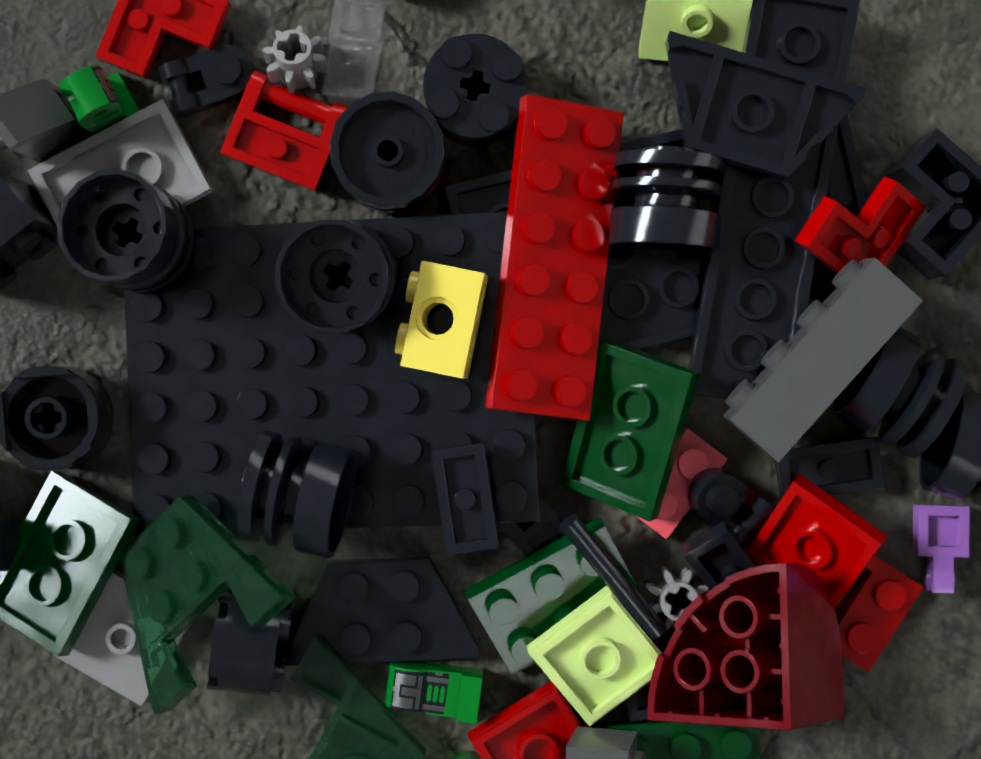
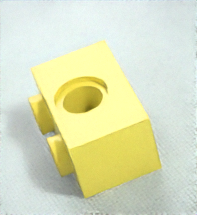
(465, 295)

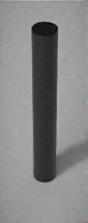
(612, 576)

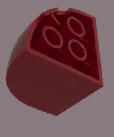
(753, 654)

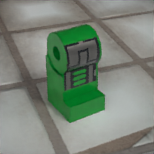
(97, 98)
(435, 689)

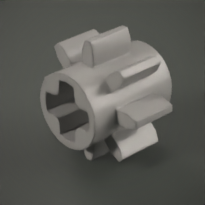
(295, 59)
(672, 584)

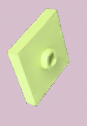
(708, 20)
(596, 655)

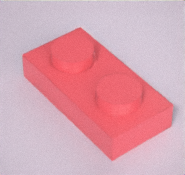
(691, 458)

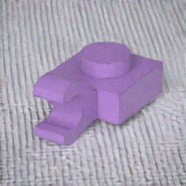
(940, 535)

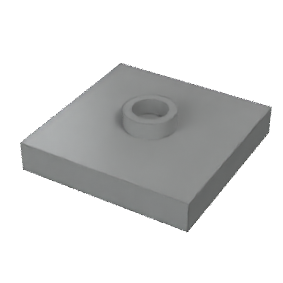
(109, 644)

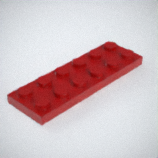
(554, 259)

